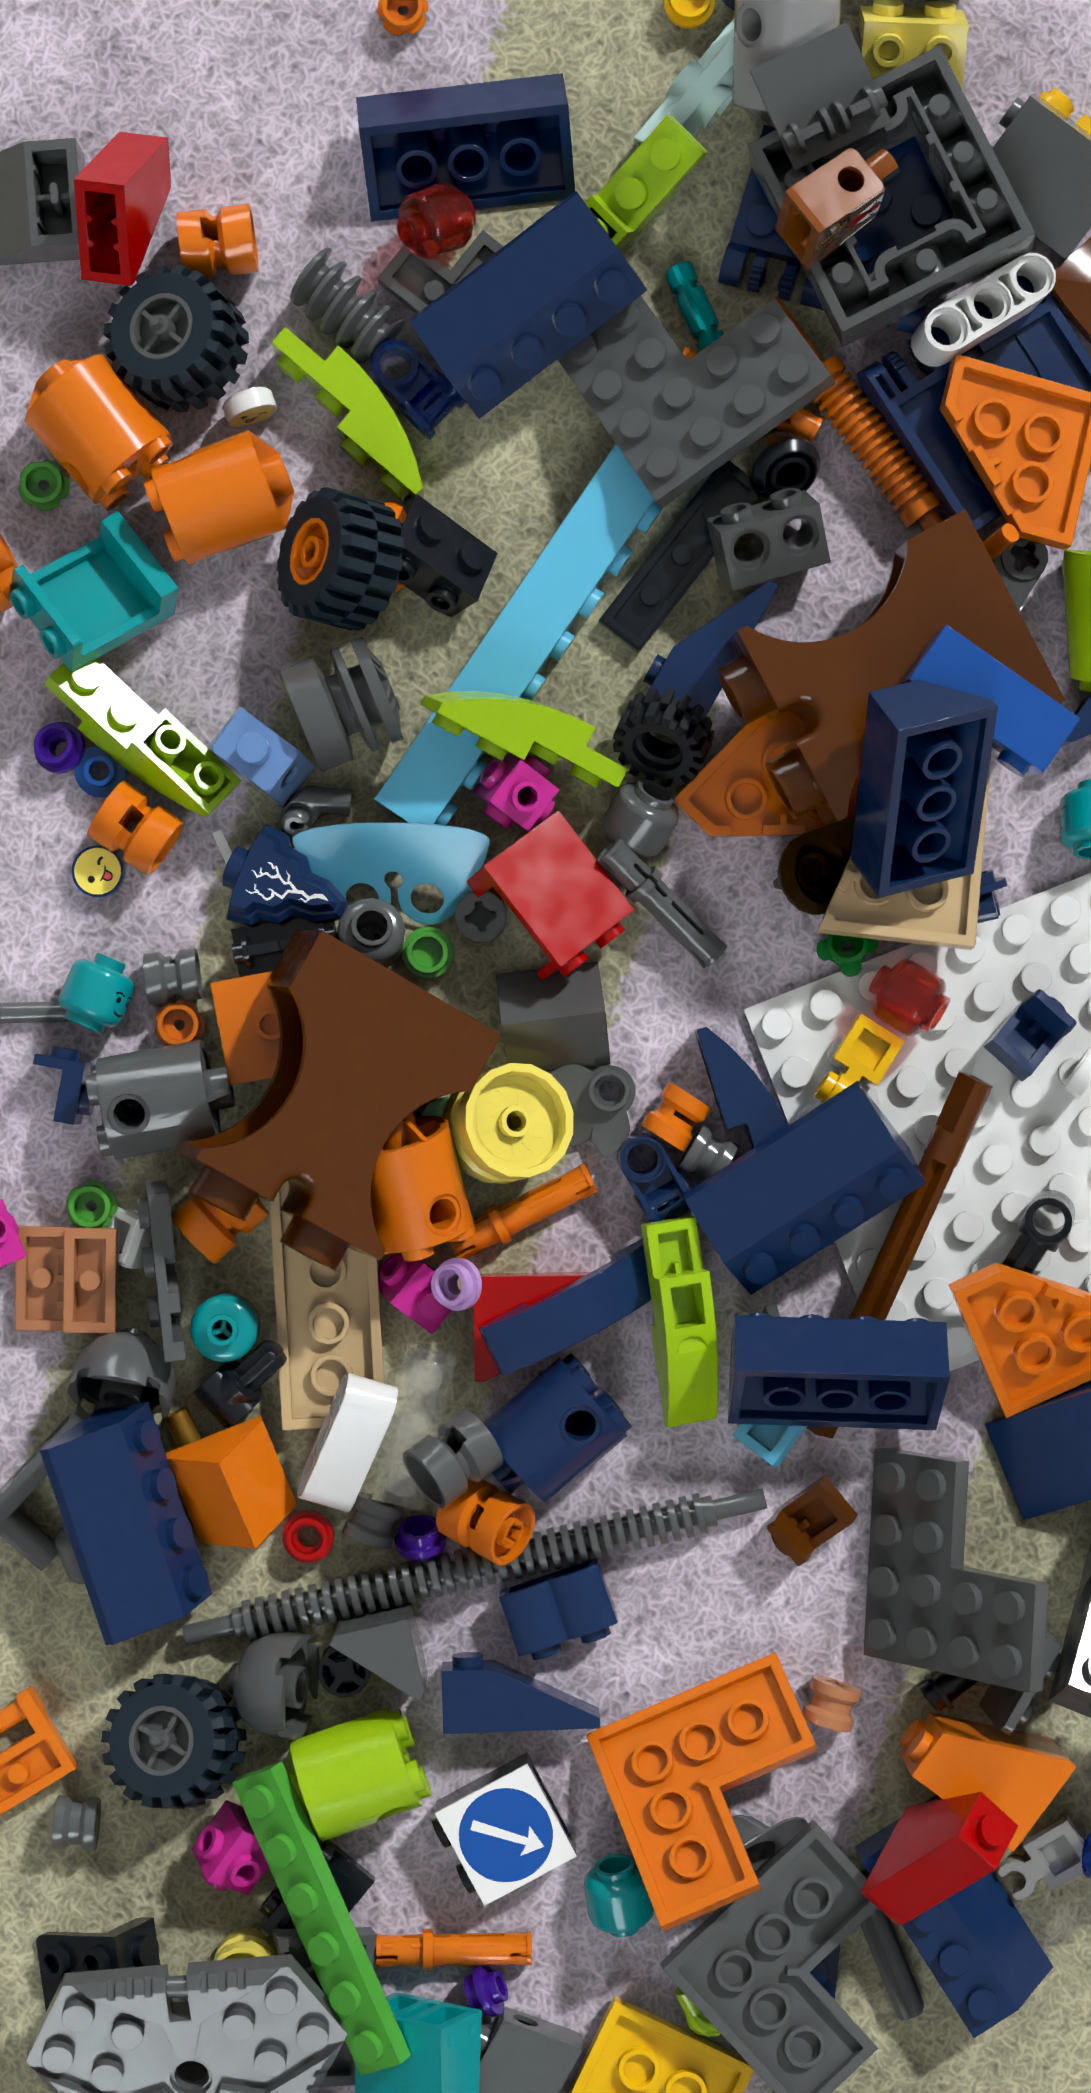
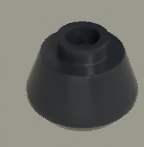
(784, 463)

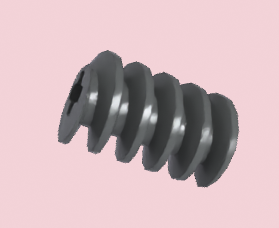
(342, 308)

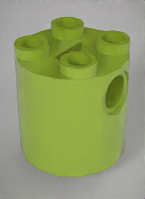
(356, 1773)

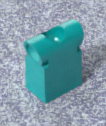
(442, 2047)

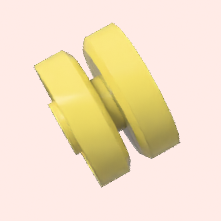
(536, 1117)

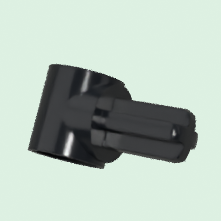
(1036, 1239)
(237, 1386)

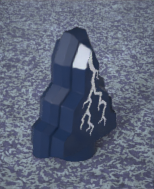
(277, 884)

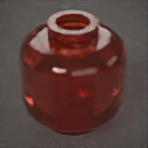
(435, 221)
(909, 997)

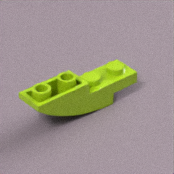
(646, 181)
(371, 426)
(523, 726)
(142, 741)
(684, 1321)

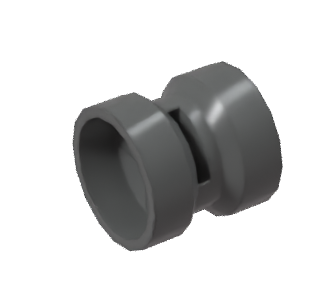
(169, 976)

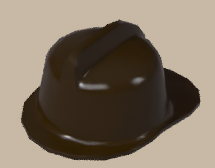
(814, 865)

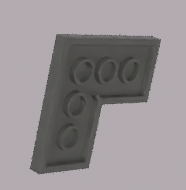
(692, 415)
(921, 1596)
(755, 1963)

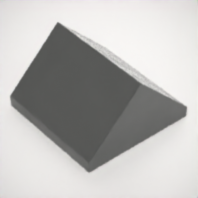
(554, 1018)
(386, 1646)

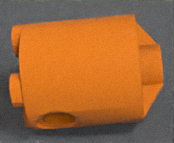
(97, 428)
(221, 496)
(420, 1190)

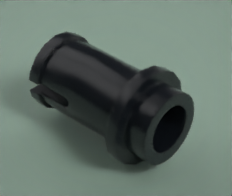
(944, 1689)

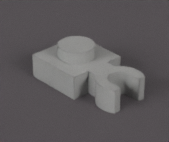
(1052, 1855)

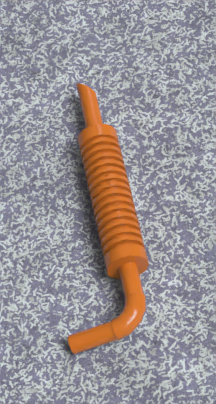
(882, 453)

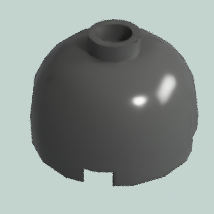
(123, 1371)
(274, 1683)

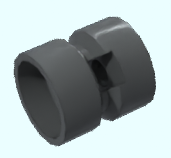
(459, 1454)

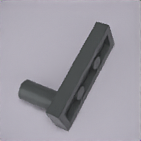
(14, 1525)

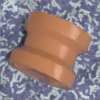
(831, 1703)

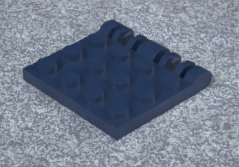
(905, 215)
(1034, 345)

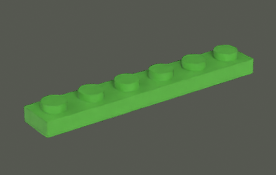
(321, 1918)

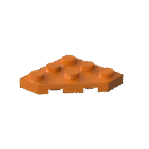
(1025, 443)
(736, 792)
(1026, 1333)

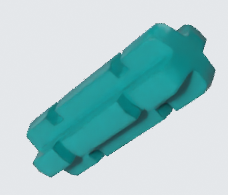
(694, 304)

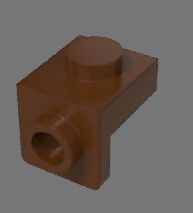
(810, 1520)

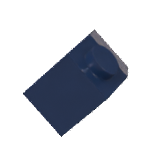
(693, 661)
(497, 1698)

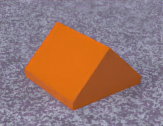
(233, 1485)

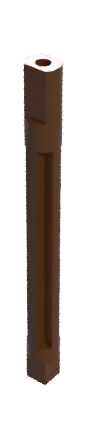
(917, 1208)

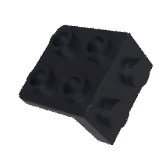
(67, 1952)

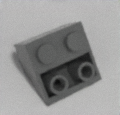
(39, 201)

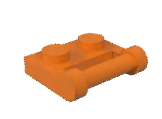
(36, 1758)

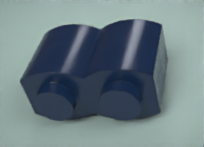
(558, 1609)

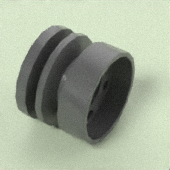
(342, 704)

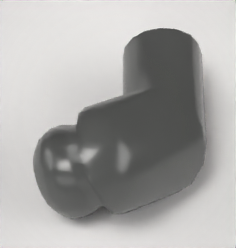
(311, 804)

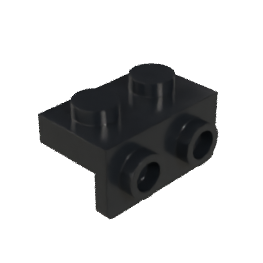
(441, 558)

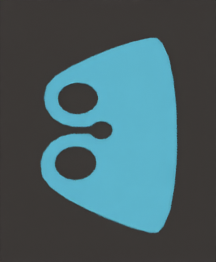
(414, 850)

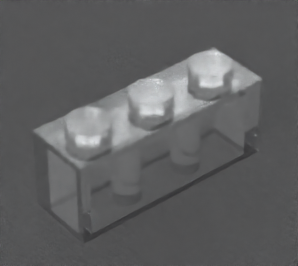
(418, 1412)

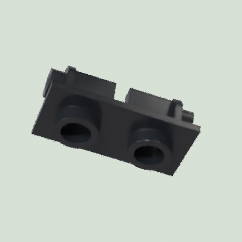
(261, 946)

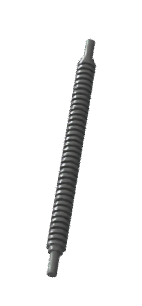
(246, 1621)

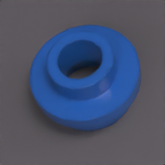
(84, 777)

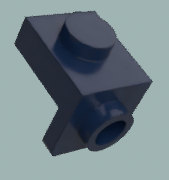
(1030, 1033)
(72, 1094)

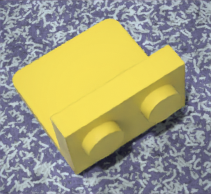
(900, 33)

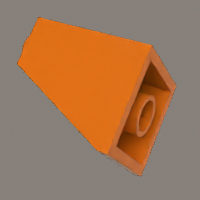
(969, 1757)

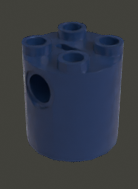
(545, 1443)

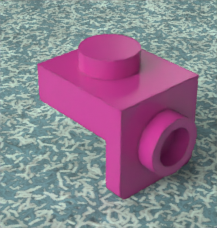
(409, 1290)

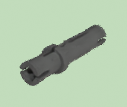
(648, 889)

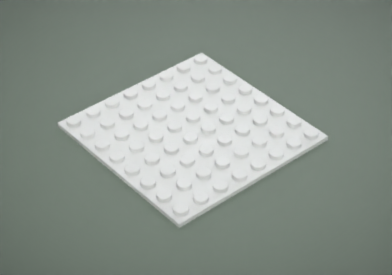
(1029, 1131)

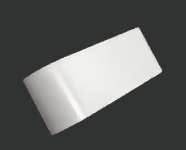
(1003, 297)
(347, 1442)

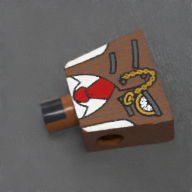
(834, 203)

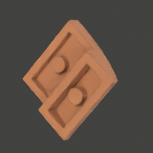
(67, 1279)

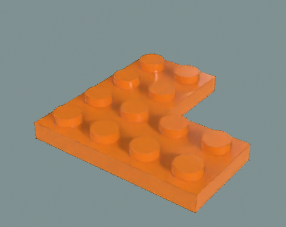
(670, 1778)

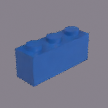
(1028, 721)

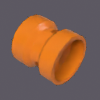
(670, 1127)

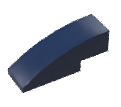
(738, 1090)

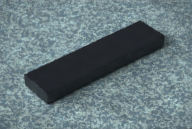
(675, 560)

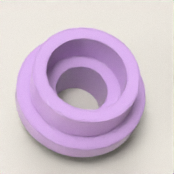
(445, 1285)

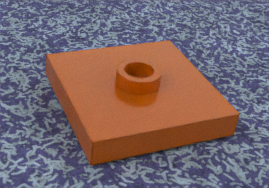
(247, 1027)

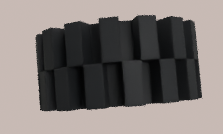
(671, 718)

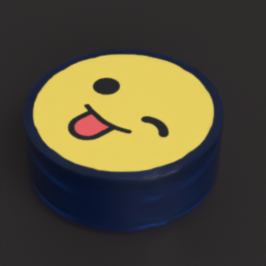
(98, 871)

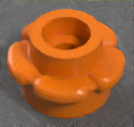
(400, 24)
(181, 1010)

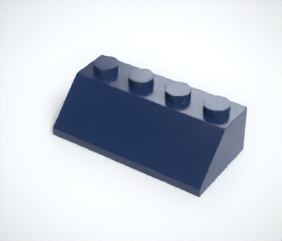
(486, 139)
(527, 305)
(921, 785)
(804, 1188)
(837, 1372)
(126, 1521)
(974, 1946)

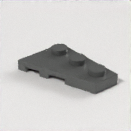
(160, 1263)

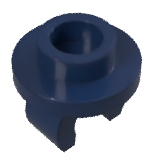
(988, 901)

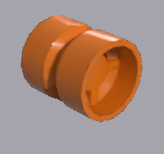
(218, 240)
(152, 837)
(212, 1229)
(488, 1522)

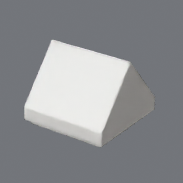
(130, 1238)

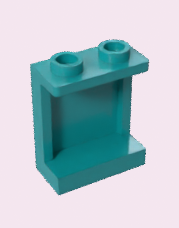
(95, 595)

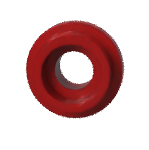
(301, 1551)

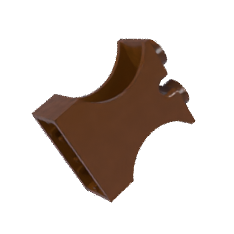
(932, 583)
(349, 1068)

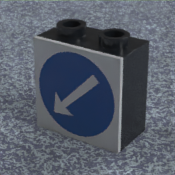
(503, 1830)

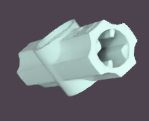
(698, 90)

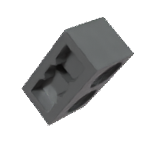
(769, 553)

